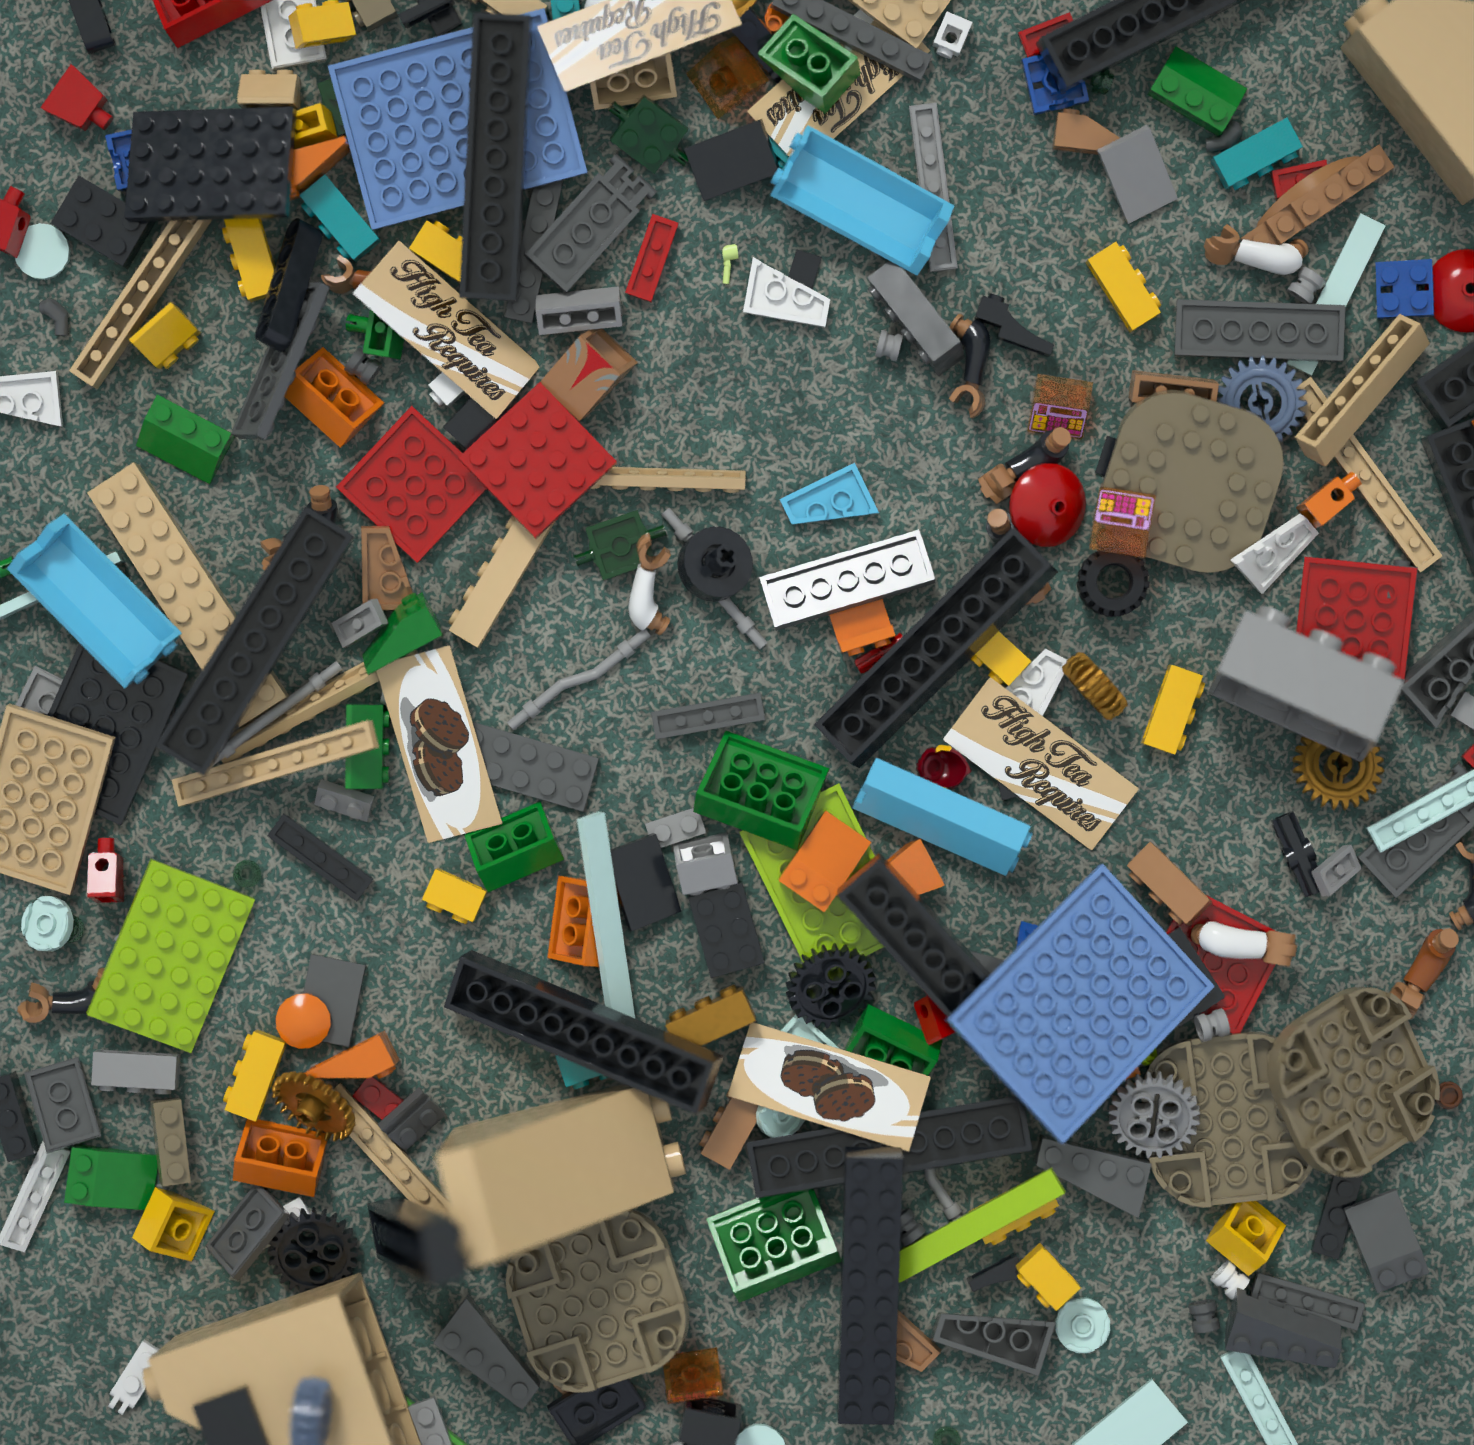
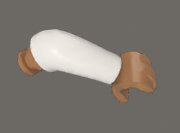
(1269, 257)
(641, 603)
(1245, 944)

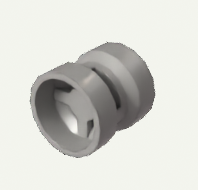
(1306, 285)
(1212, 1025)

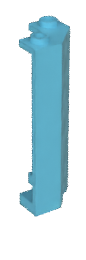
(861, 199)
(95, 601)
(942, 817)

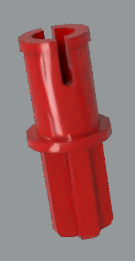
(870, 658)

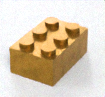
(712, 1017)

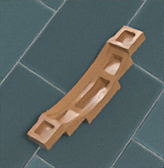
(1319, 195)

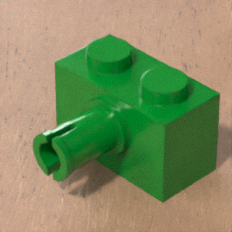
(379, 337)

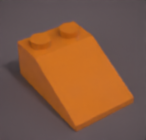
(314, 161)
(824, 861)
(363, 1060)

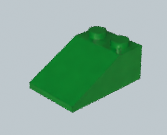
(810, 63)
(407, 629)
(110, 1177)

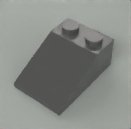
(1386, 1241)

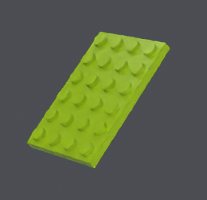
(804, 921)
(170, 956)

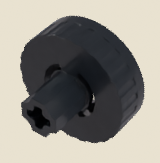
(720, 544)

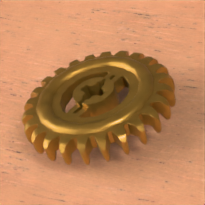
(1335, 790)
(312, 1107)

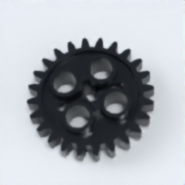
(830, 985)
(326, 1232)

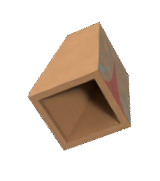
(588, 372)

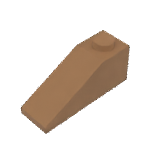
(1080, 133)

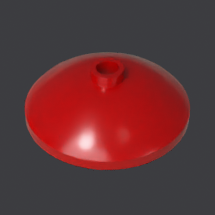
(1451, 301)
(1035, 501)

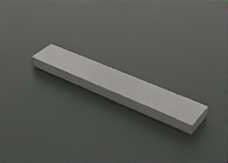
(932, 177)

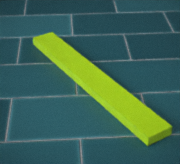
(979, 1223)

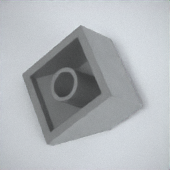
(705, 864)

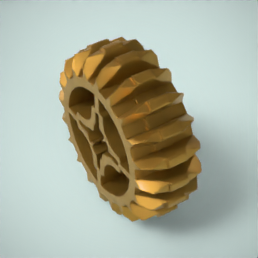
(1094, 685)

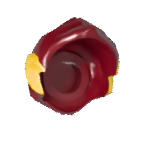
(943, 766)

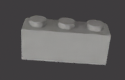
(578, 310)
(135, 1071)

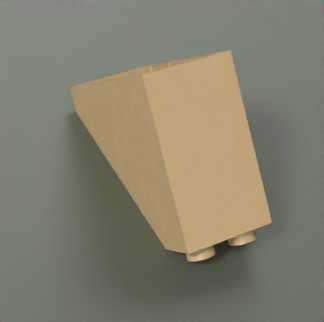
(1423, 72)
(555, 1169)
(272, 1347)

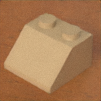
(269, 90)

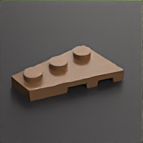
(382, 568)
(913, 1345)

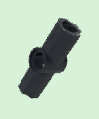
(1298, 851)

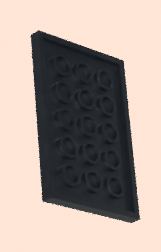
(210, 164)
(131, 714)

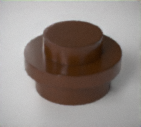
(1450, 1095)

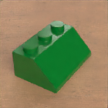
(1197, 91)
(184, 439)
(368, 768)
(514, 848)
(892, 1042)

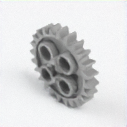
(1127, 1112)

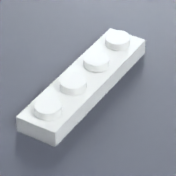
(33, 1198)

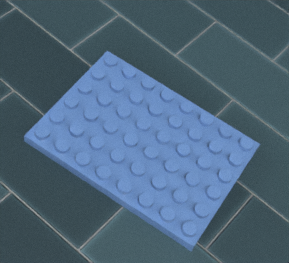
(410, 124)
(1080, 1003)

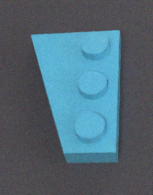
(832, 497)

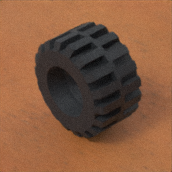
(1108, 606)

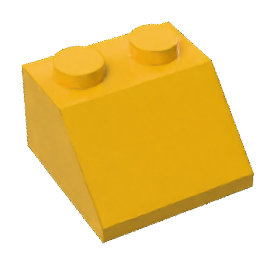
(166, 336)
(172, 1225)
(1246, 1235)

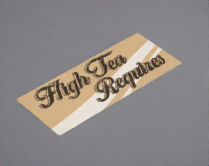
(628, 33)
(787, 112)
(447, 329)
(1040, 763)

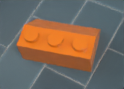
(332, 397)
(572, 924)
(280, 1157)

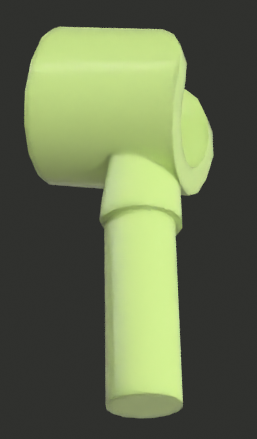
(729, 253)

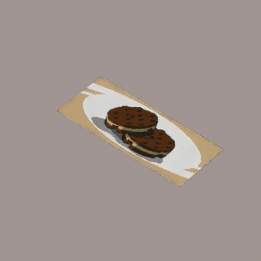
(438, 744)
(829, 1086)

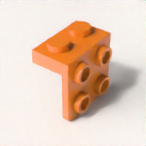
(862, 627)

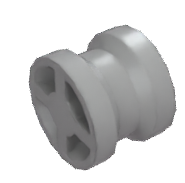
(889, 345)

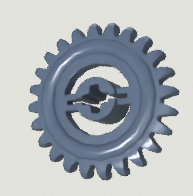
(1273, 375)

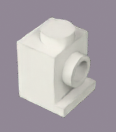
(951, 25)

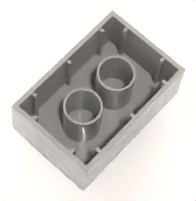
(1307, 683)

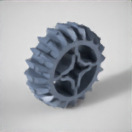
(311, 1412)

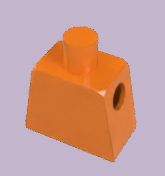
(1321, 507)
(916, 867)

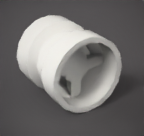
(1228, 1278)

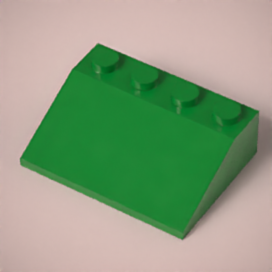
(760, 790)
(773, 1242)

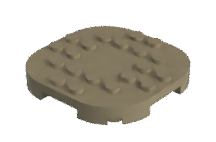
(1210, 475)
(1352, 1081)
(1241, 1139)
(599, 1303)

